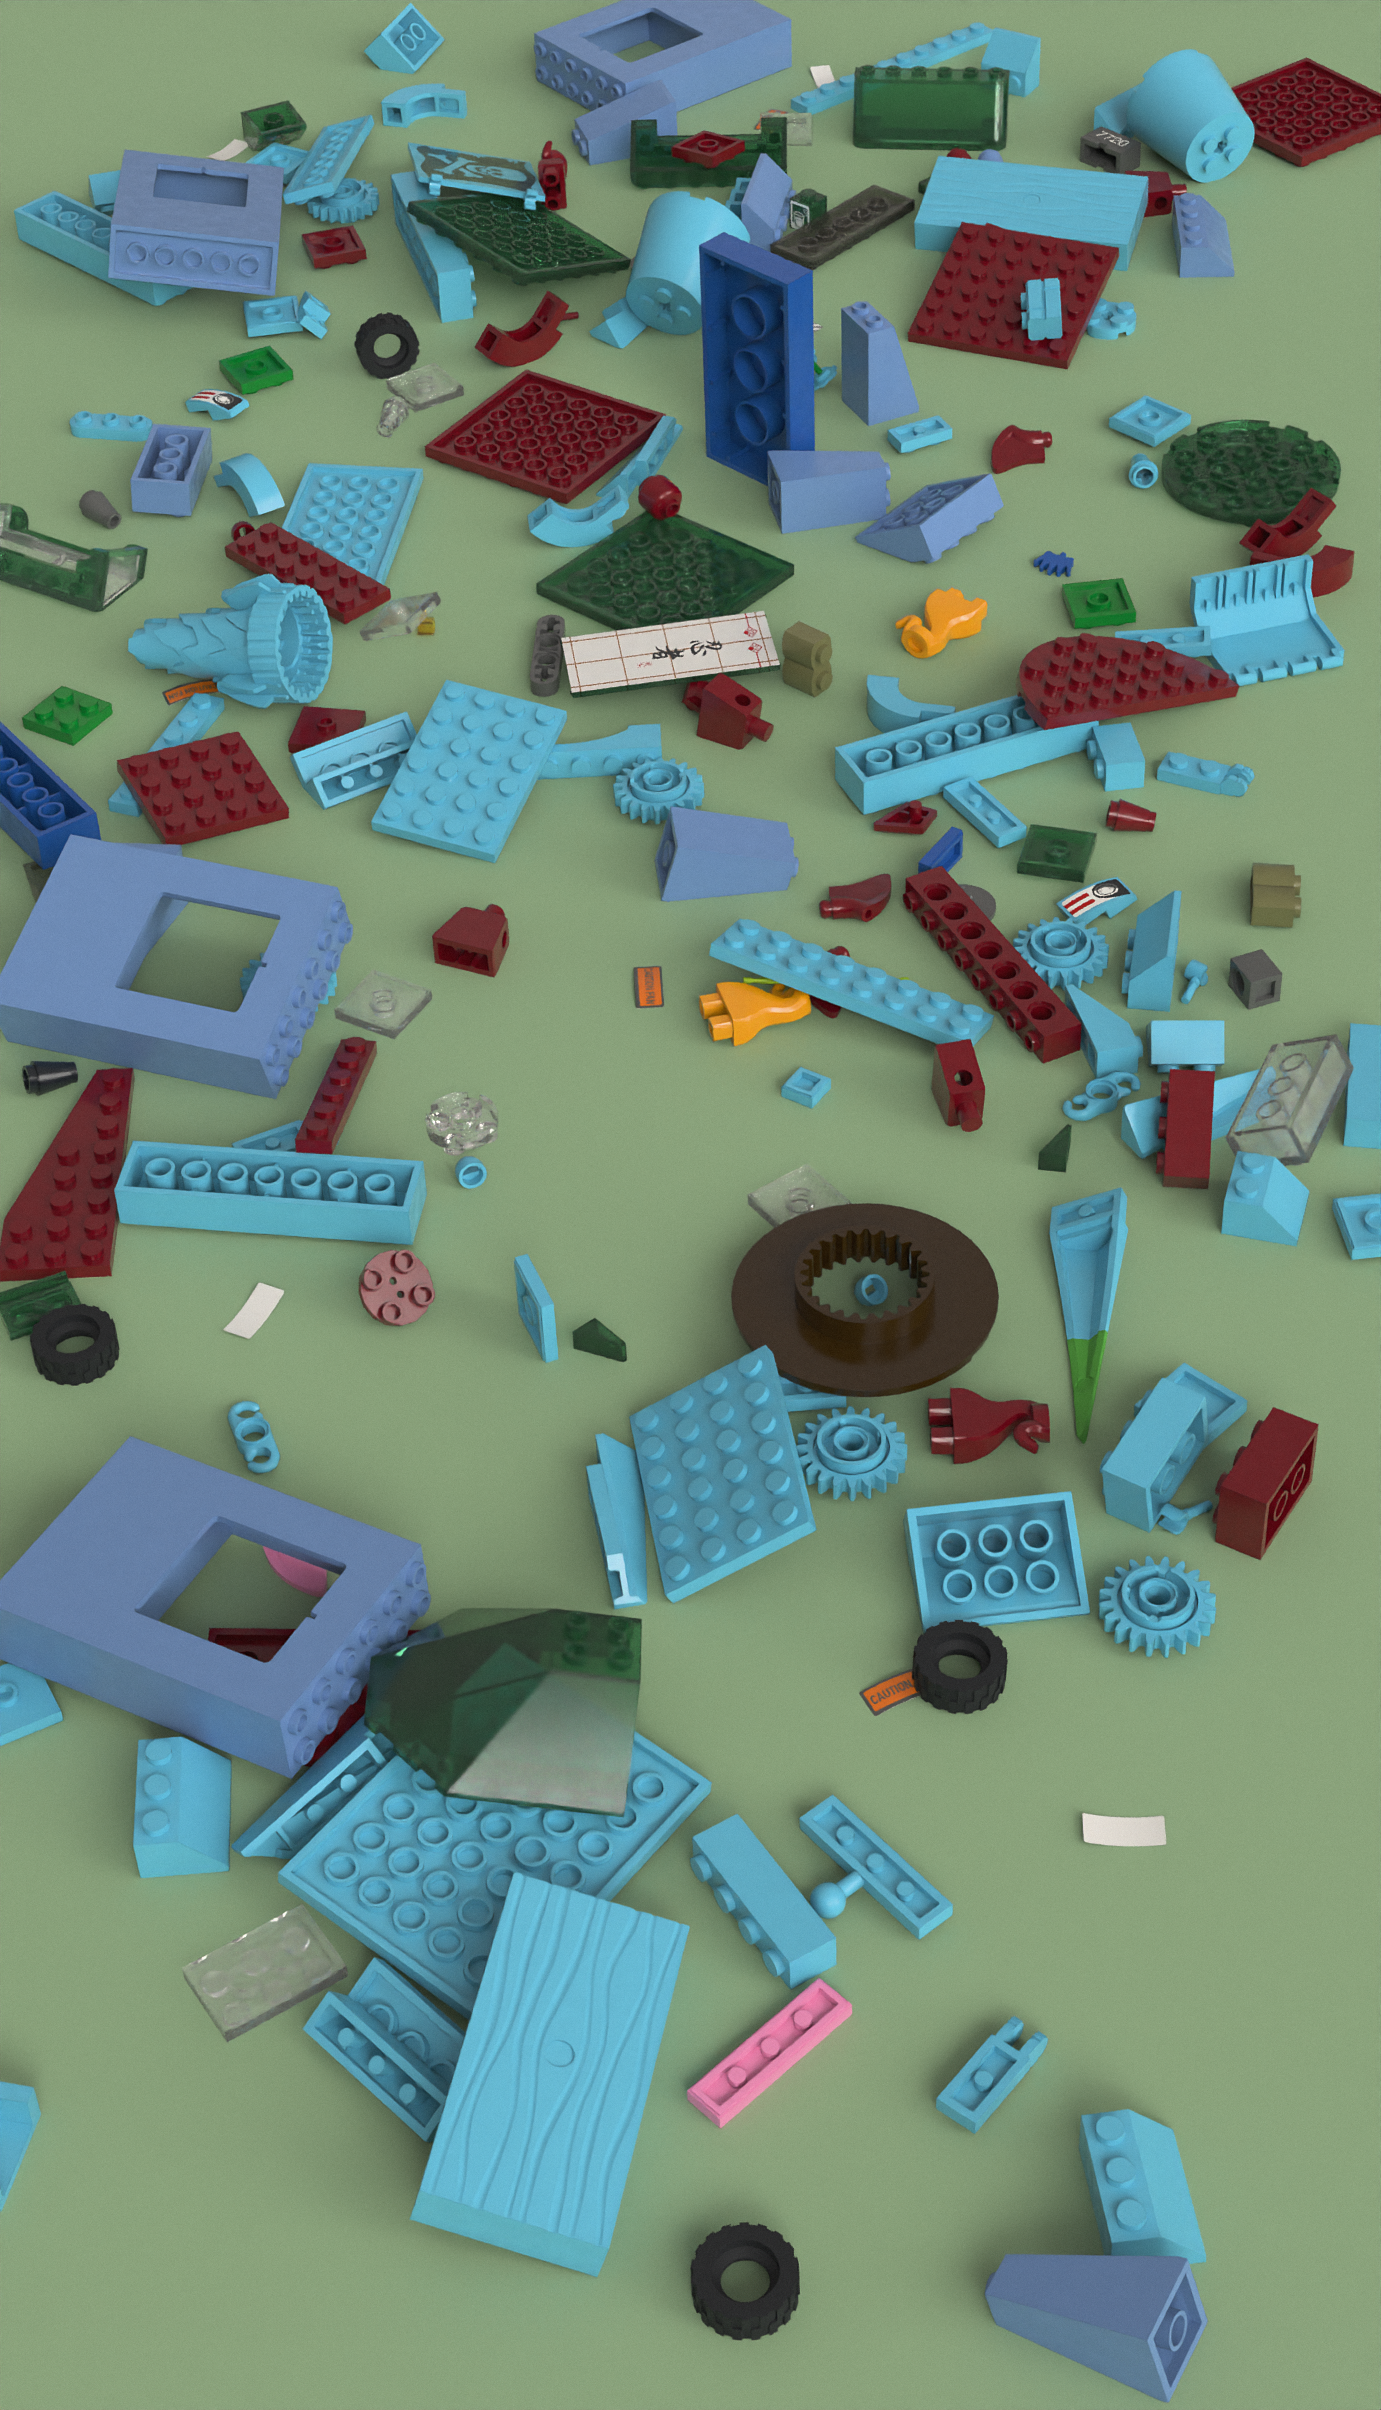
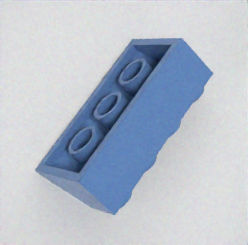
(767, 203)
(1200, 238)

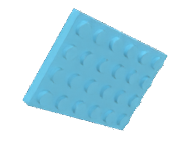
(469, 771)
(721, 1474)

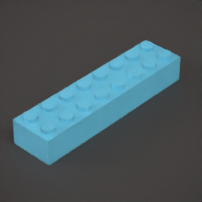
(83, 240)
(436, 258)
(948, 749)
(271, 1192)

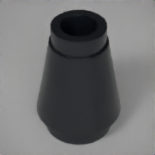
(47, 1076)

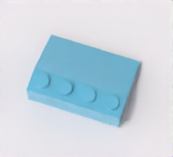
(997, 1560)

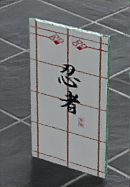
(669, 654)

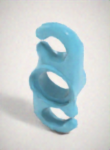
(1097, 1106)
(250, 1449)

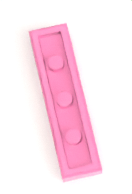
(769, 2052)

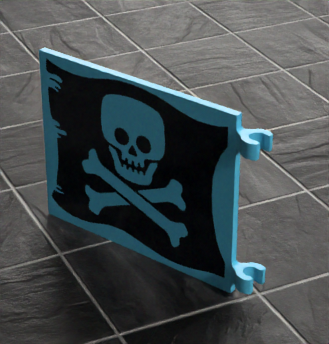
(476, 173)

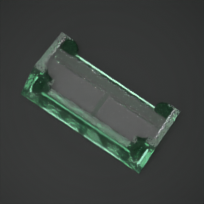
(63, 569)

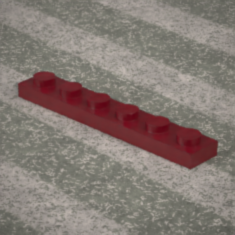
(336, 1096)

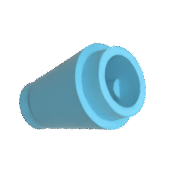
(1142, 471)

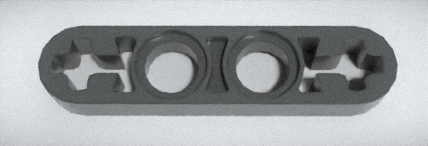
(547, 655)

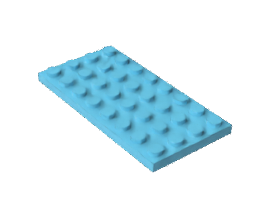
(355, 513)

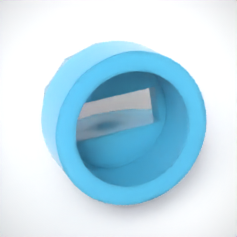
(470, 1172)
(875, 1297)

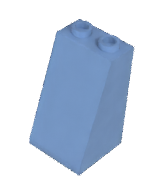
(606, 131)
(873, 367)
(826, 488)
(722, 855)

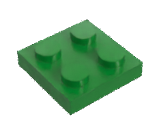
(256, 370)
(1098, 603)
(67, 715)

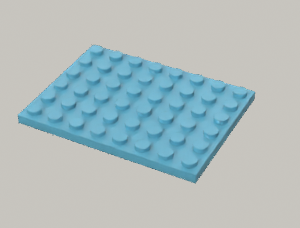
(431, 1872)

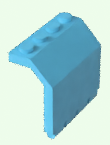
(1264, 621)

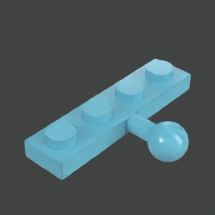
(871, 1866)

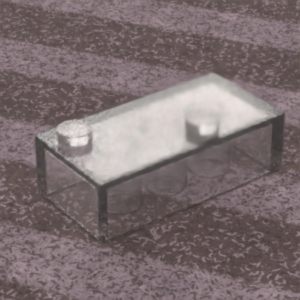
(1292, 1100)

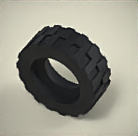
(379, 326)
(81, 1365)
(957, 1693)
(750, 2318)

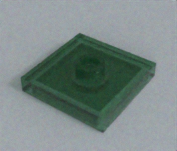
(1057, 853)

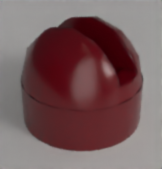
(247, 528)

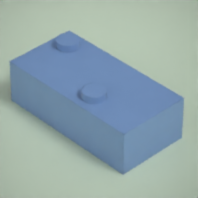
(171, 470)

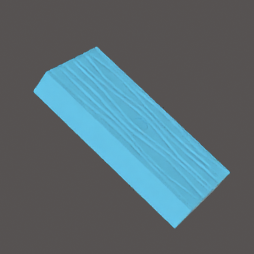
(1032, 200)
(552, 2076)

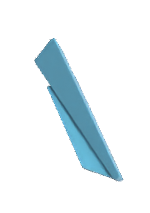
(1113, 113)
(620, 325)
(647, 459)
(1141, 1118)
(619, 1519)
(317, 1795)

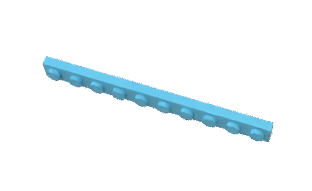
(923, 55)

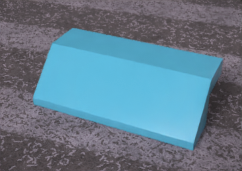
(355, 761)
(392, 2044)

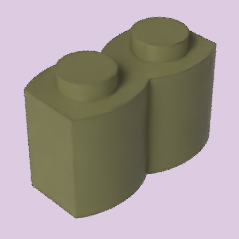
(807, 659)
(1273, 895)

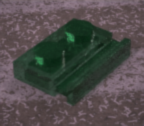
(27, 1303)

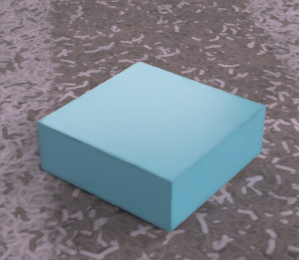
(806, 1087)

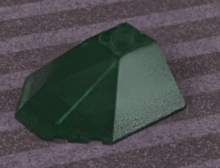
(515, 1706)

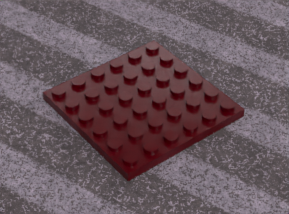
(1309, 111)
(980, 286)
(545, 436)

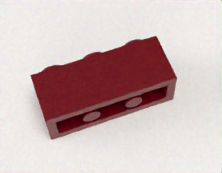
(1186, 1129)

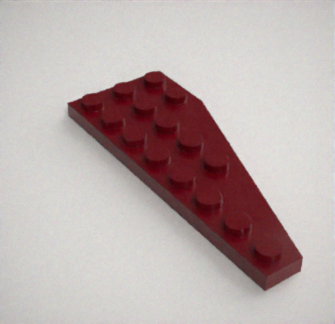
(69, 1204)

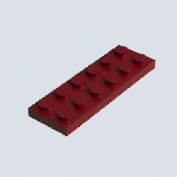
(295, 561)

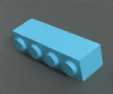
(1363, 1088)
(763, 1902)

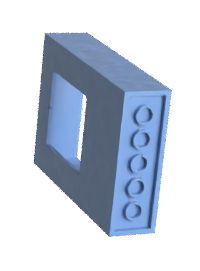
(706, 51)
(196, 223)
(92, 931)
(128, 1546)

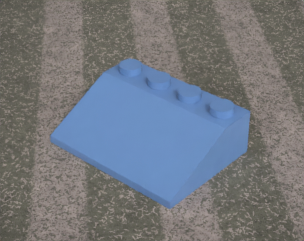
(934, 519)

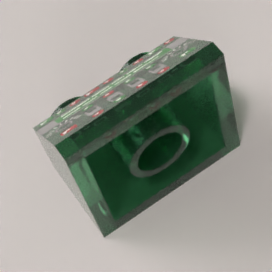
(272, 124)

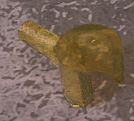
(427, 627)

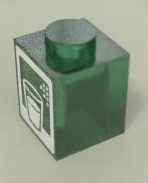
(806, 207)

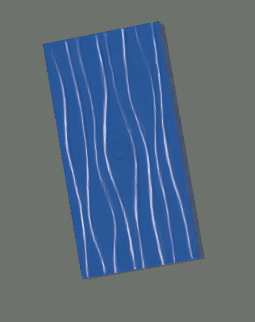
(755, 354)

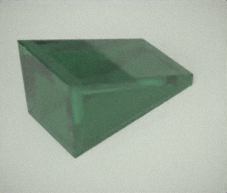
(1056, 1153)
(599, 1340)

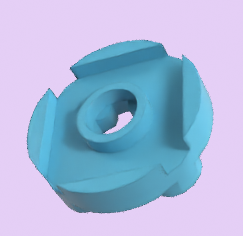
(1111, 319)

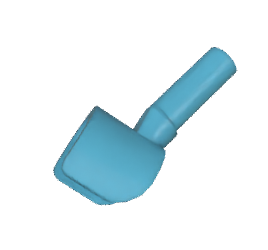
(1197, 975)
(1177, 1519)

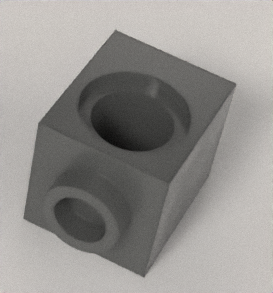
(1255, 979)

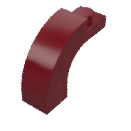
(530, 340)

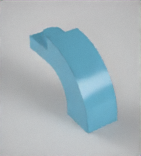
(422, 101)
(251, 482)
(578, 526)
(892, 711)

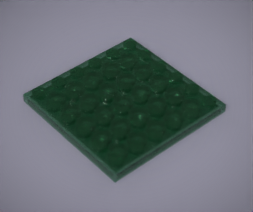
(516, 240)
(664, 575)

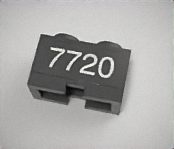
(1110, 151)

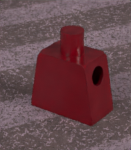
(1159, 192)
(731, 714)
(473, 940)
(960, 1100)

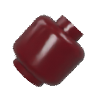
(659, 497)

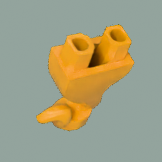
(945, 618)
(743, 1010)

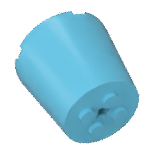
(1191, 116)
(666, 267)

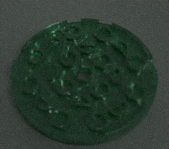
(1216, 465)

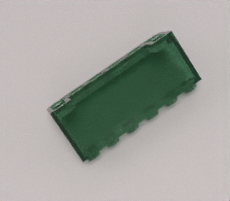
(930, 108)
(656, 168)

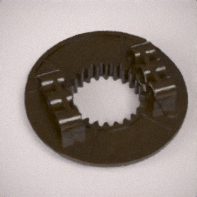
(874, 1354)

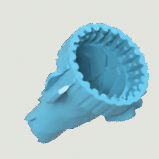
(259, 651)

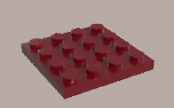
(202, 789)

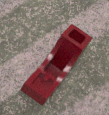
(1294, 533)
(1330, 568)

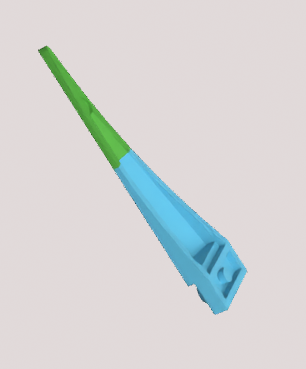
(1088, 1256)

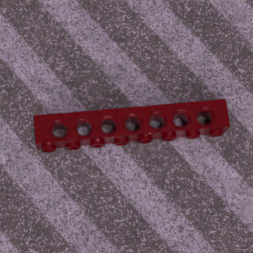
(992, 965)

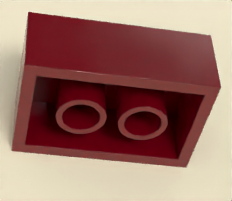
(1265, 1482)

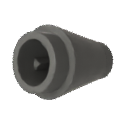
(99, 509)

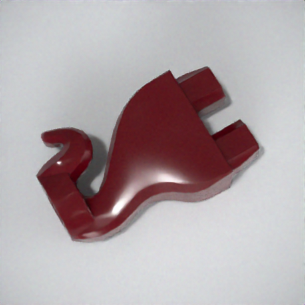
(552, 177)
(983, 1424)

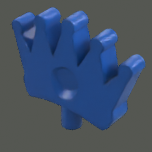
(1054, 563)

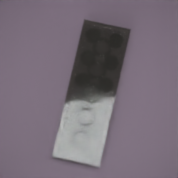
(843, 227)

